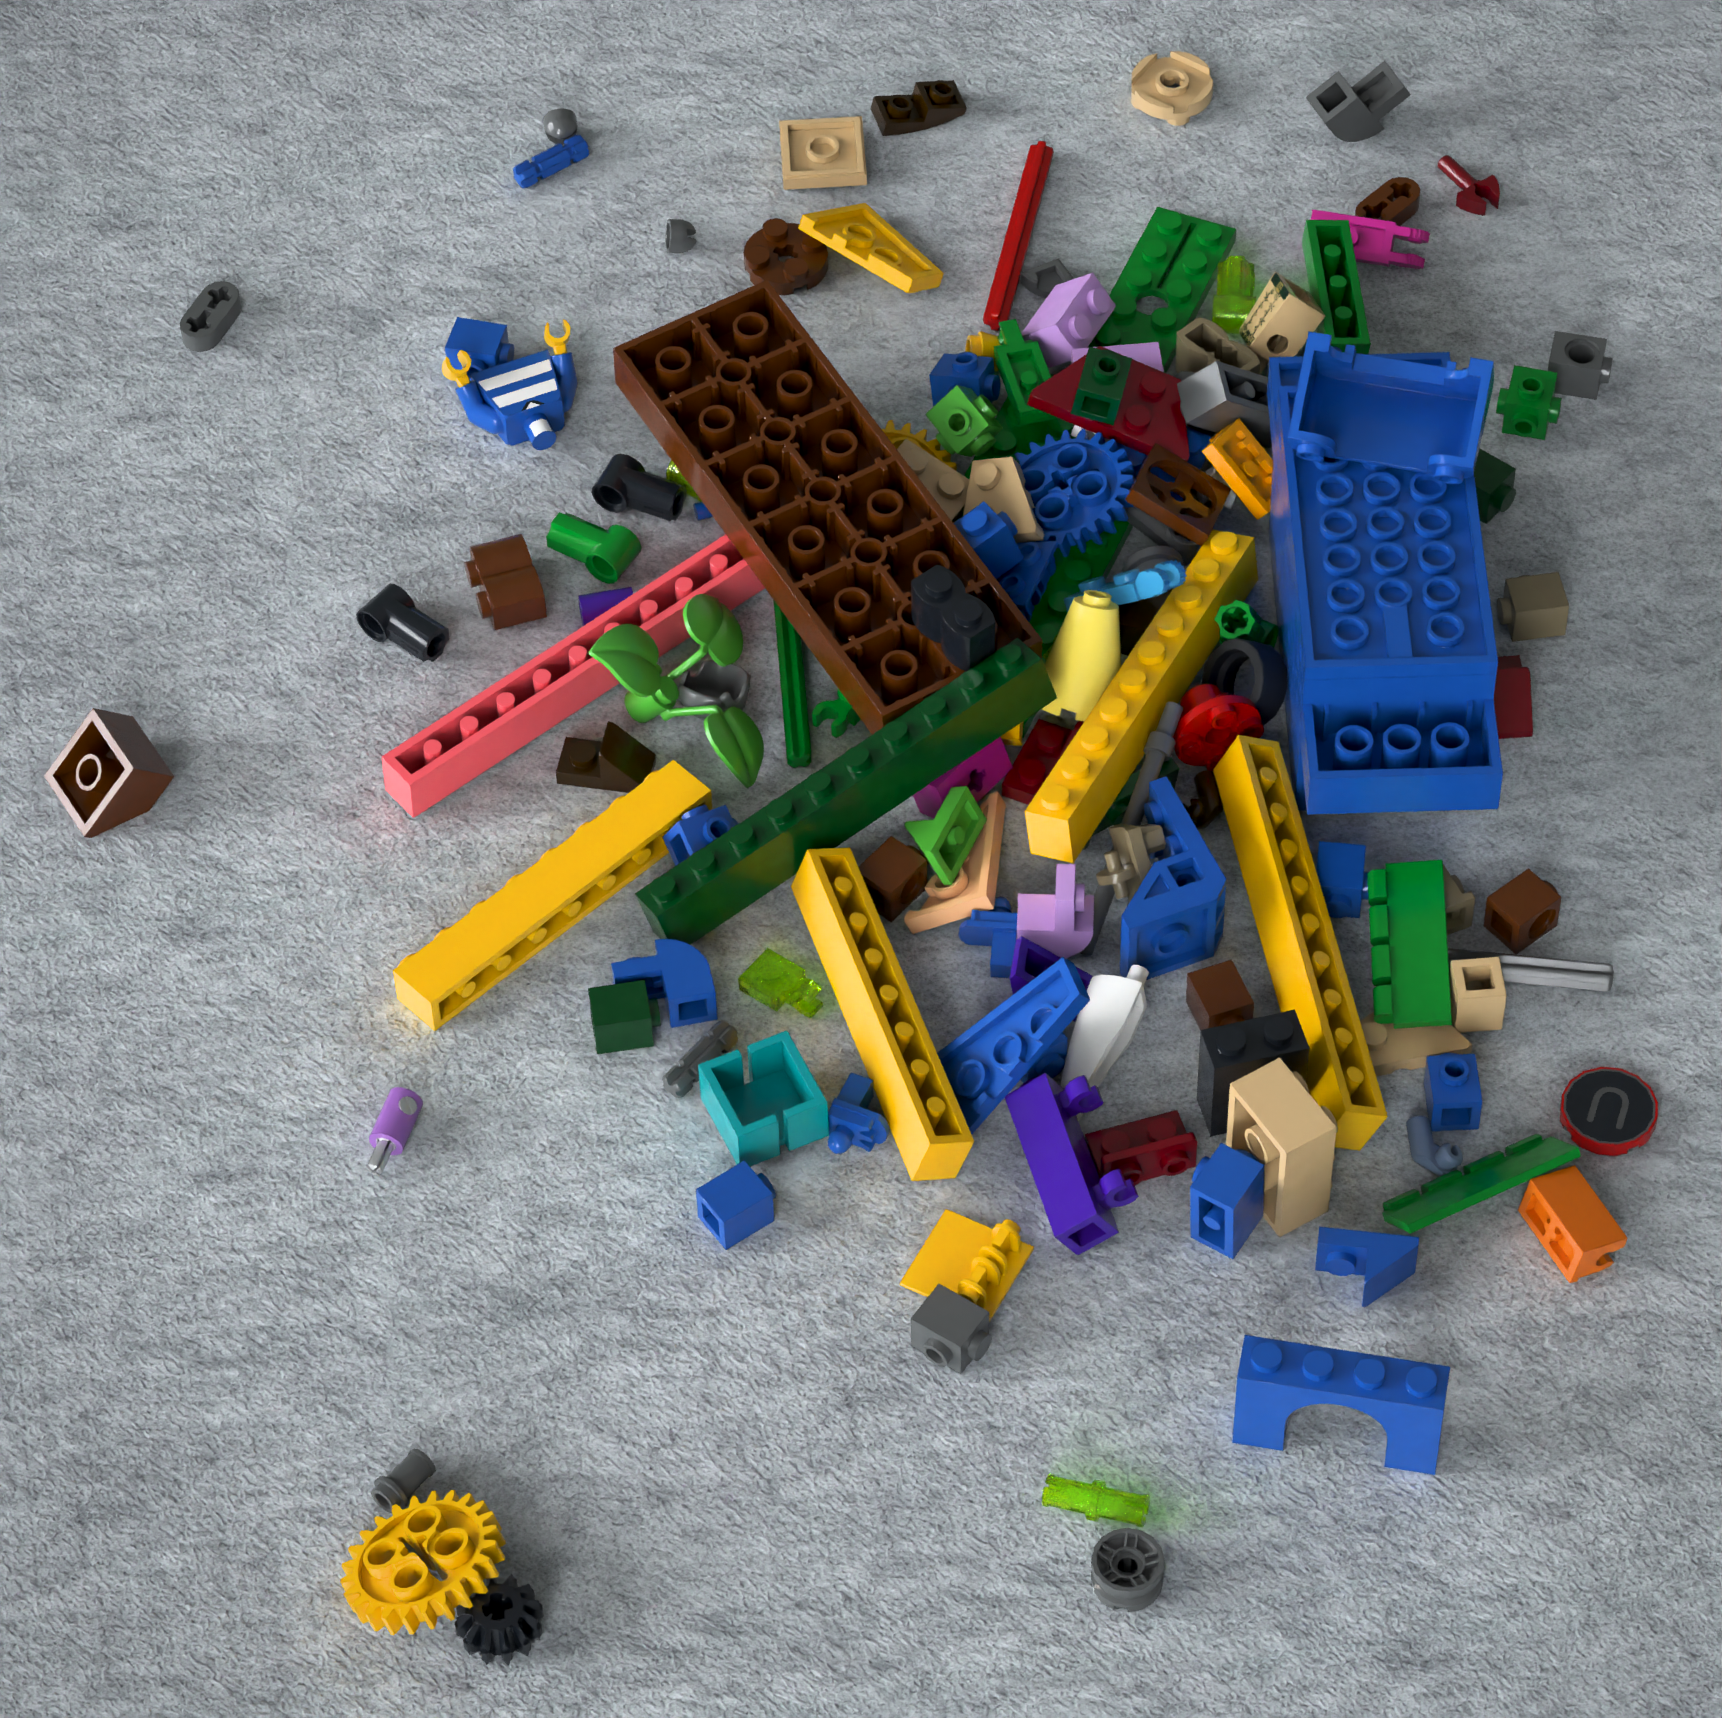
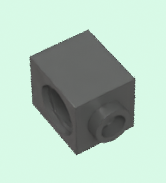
(1579, 364)

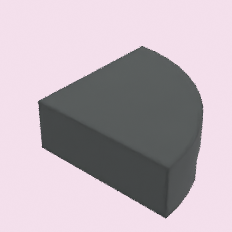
(1044, 277)

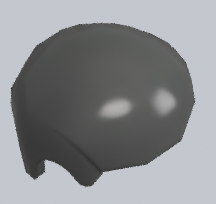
(715, 686)

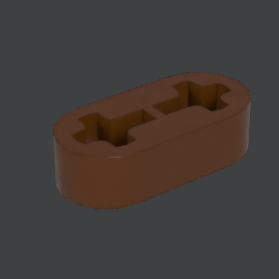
(1382, 204)

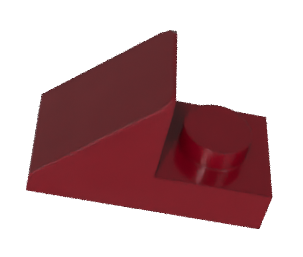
(1513, 698)

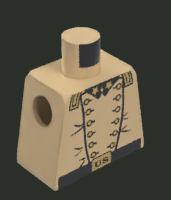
(1280, 320)

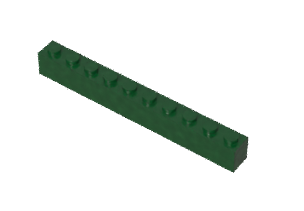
(847, 794)

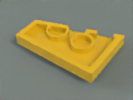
(873, 244)

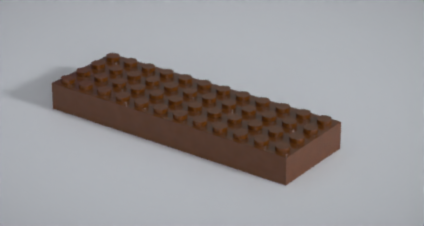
(808, 494)

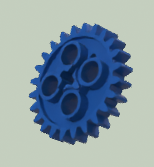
(1077, 487)

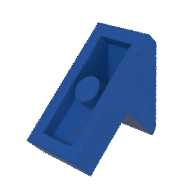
(1377, 1256)

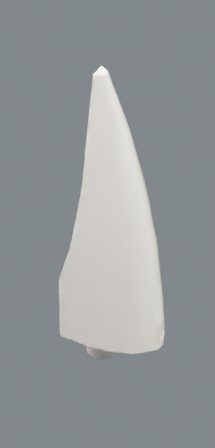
(1105, 1026)

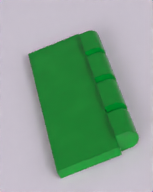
(1409, 945)
(1480, 1181)

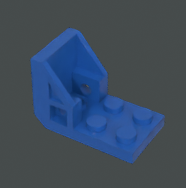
(1170, 922)

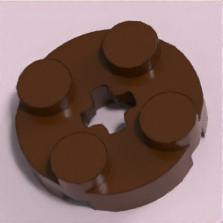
(780, 240)

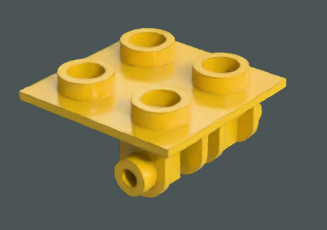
(969, 1260)

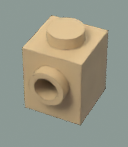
(1477, 994)

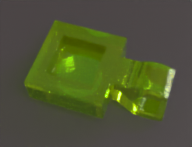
(778, 980)

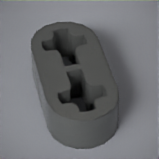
(217, 318)

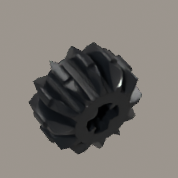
(518, 1624)

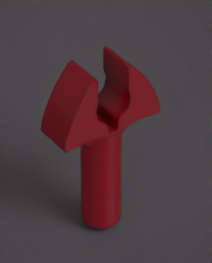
(1472, 190)

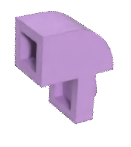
(1058, 920)

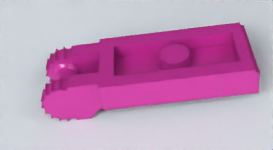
(1375, 240)

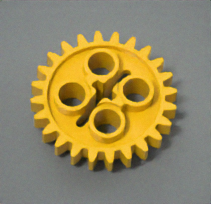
(396, 1586)

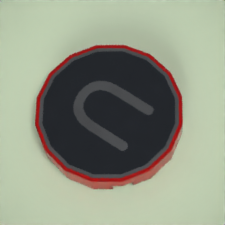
(1608, 1111)

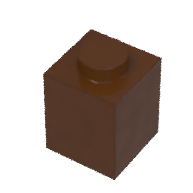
(1218, 996)

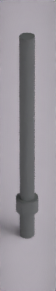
(1157, 751)

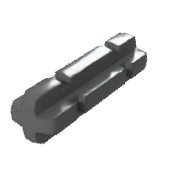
(679, 1078)

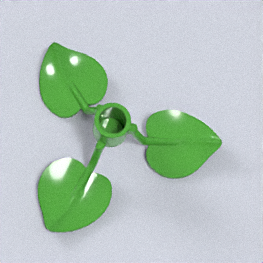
(633, 658)

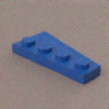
(1009, 1040)

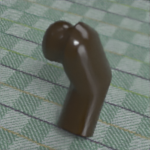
(1209, 802)

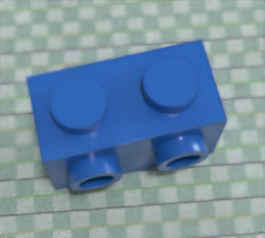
(1226, 1199)

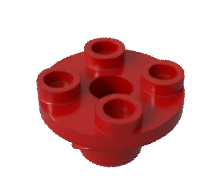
(1212, 723)

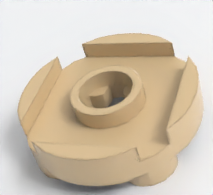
(1166, 103)

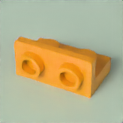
(1243, 466)

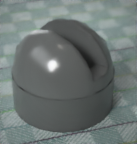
(560, 125)
(676, 236)

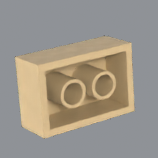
(1289, 1135)

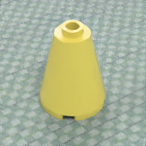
(1084, 654)

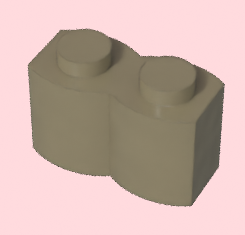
(1206, 342)

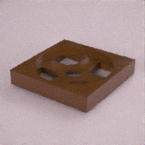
(1165, 507)

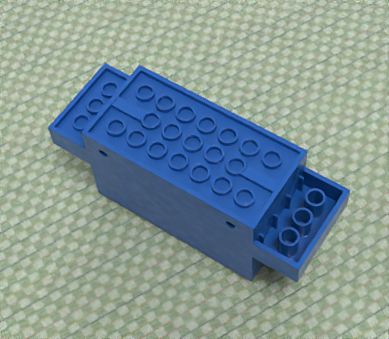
(1381, 628)

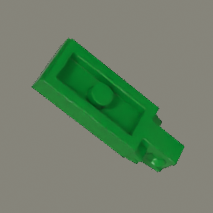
(1021, 371)

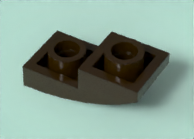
(927, 107)

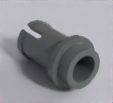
(403, 1480)

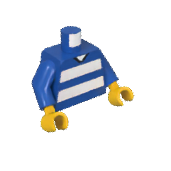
(522, 396)

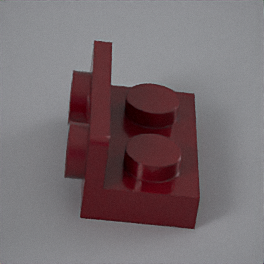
(1037, 760)
(1144, 1148)

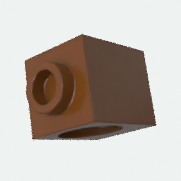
(894, 877)
(1522, 911)

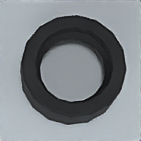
(1269, 673)

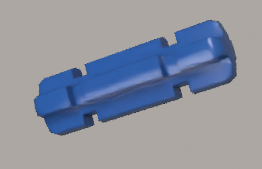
(551, 161)

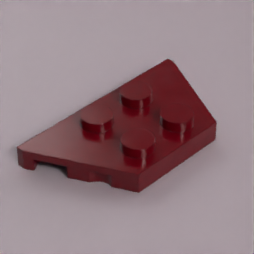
(1146, 412)

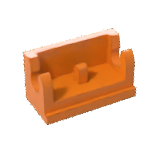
(1571, 1222)

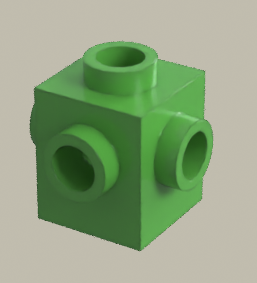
(965, 422)

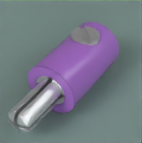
(393, 1127)

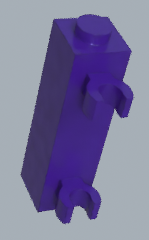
(1061, 1163)

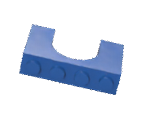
(1396, 1392)

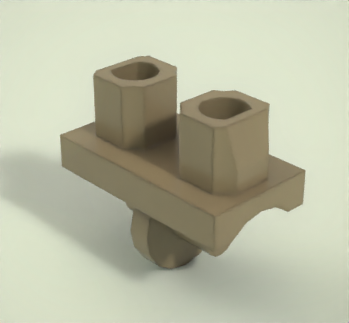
(1129, 860)

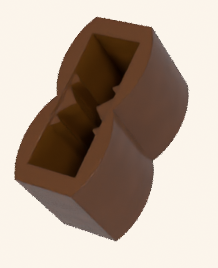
(506, 582)

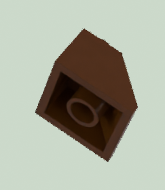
(108, 772)

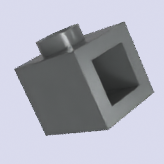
(950, 1329)

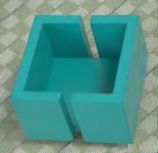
(771, 1110)

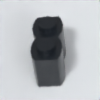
(952, 617)

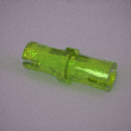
(1095, 1500)

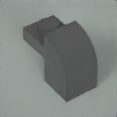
(1356, 110)

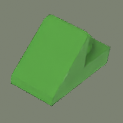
(950, 835)

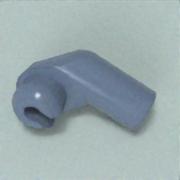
(1427, 1153)

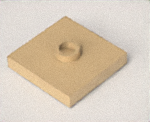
(822, 153)

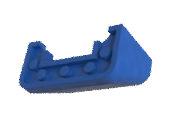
(1390, 411)

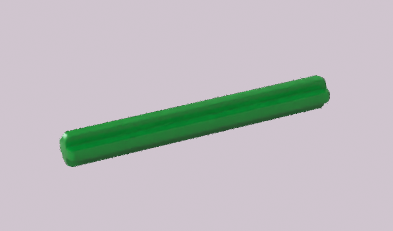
(792, 692)

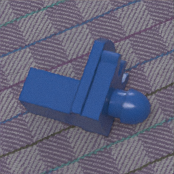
(993, 929)
(851, 1120)

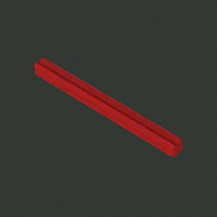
(1018, 235)

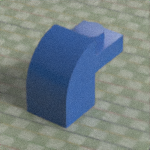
(677, 975)

